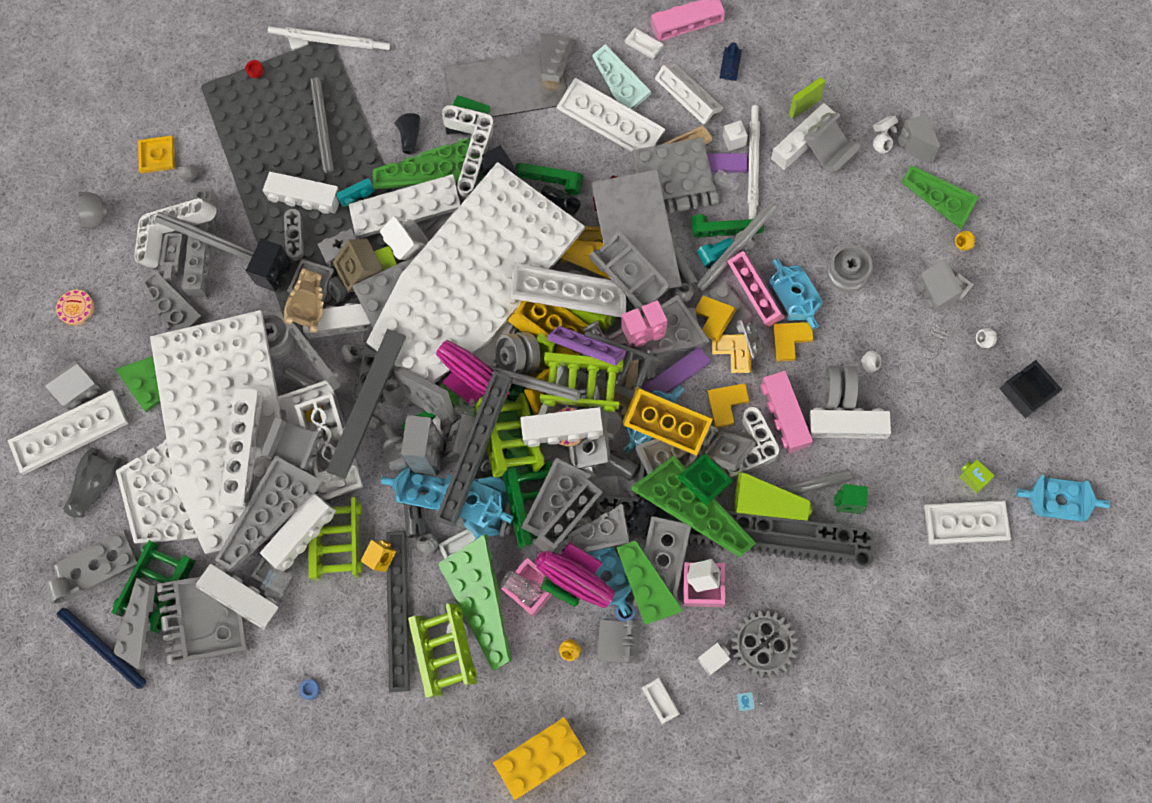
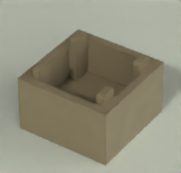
(356, 262)

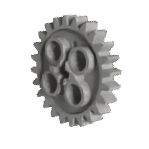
(775, 658)

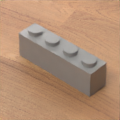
(568, 517)

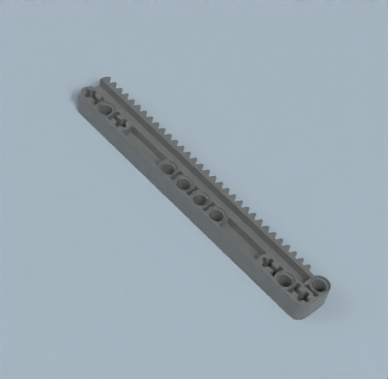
(782, 536)

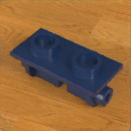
(730, 62)

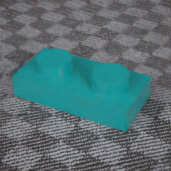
(355, 192)

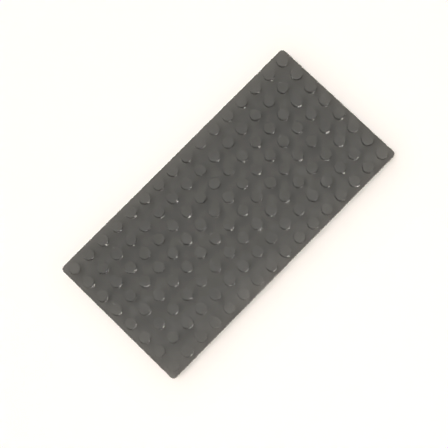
(273, 128)

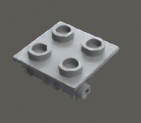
(749, 328)
(618, 641)

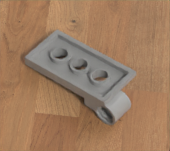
(413, 389)
(600, 453)
(675, 552)
(66, 587)

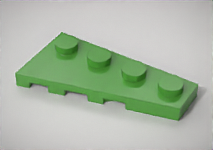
(942, 196)
(649, 590)

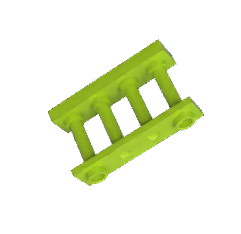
(592, 365)
(495, 445)
(317, 549)
(424, 651)

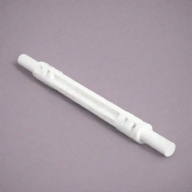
(330, 38)
(754, 135)

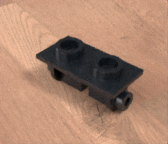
(638, 519)

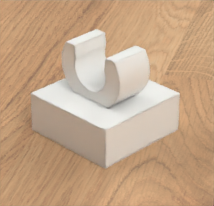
(885, 124)

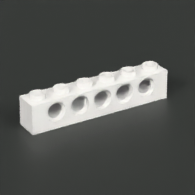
(246, 457)

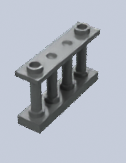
(601, 381)

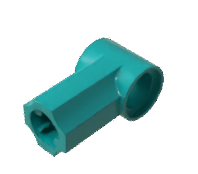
(711, 253)

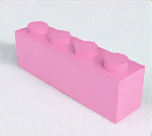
(686, 18)
(756, 289)
(786, 412)

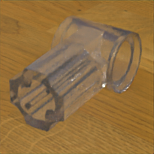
(527, 591)

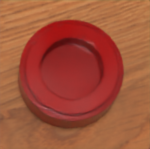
(254, 69)

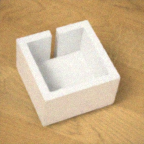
(404, 237)

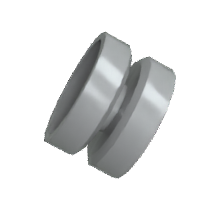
(849, 268)
(278, 335)
(518, 353)
(841, 387)

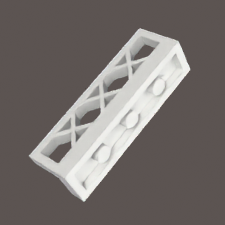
(688, 92)

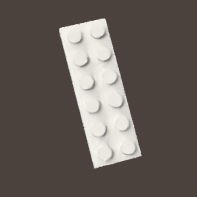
(609, 117)
(413, 203)
(567, 290)
(67, 432)

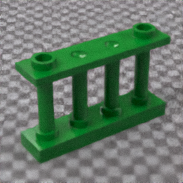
(516, 499)
(183, 568)

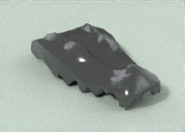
(91, 479)

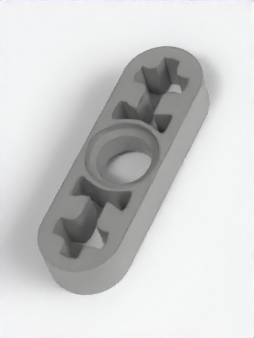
(298, 241)

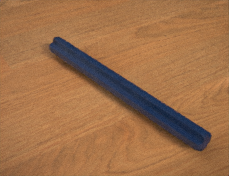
(101, 648)

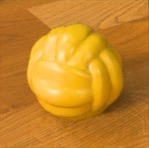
(965, 240)
(569, 650)

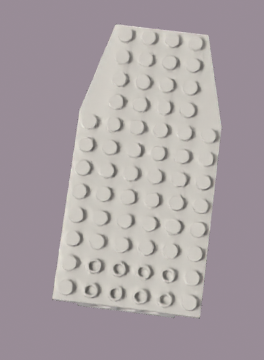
(464, 274)
(195, 384)
(153, 500)

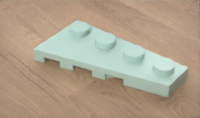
(620, 79)

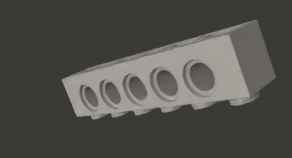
(199, 253)

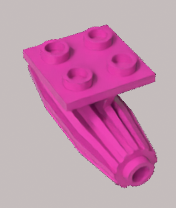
(469, 373)
(575, 573)

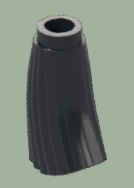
(408, 126)
(563, 200)

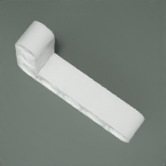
(475, 148)
(151, 233)
(761, 444)

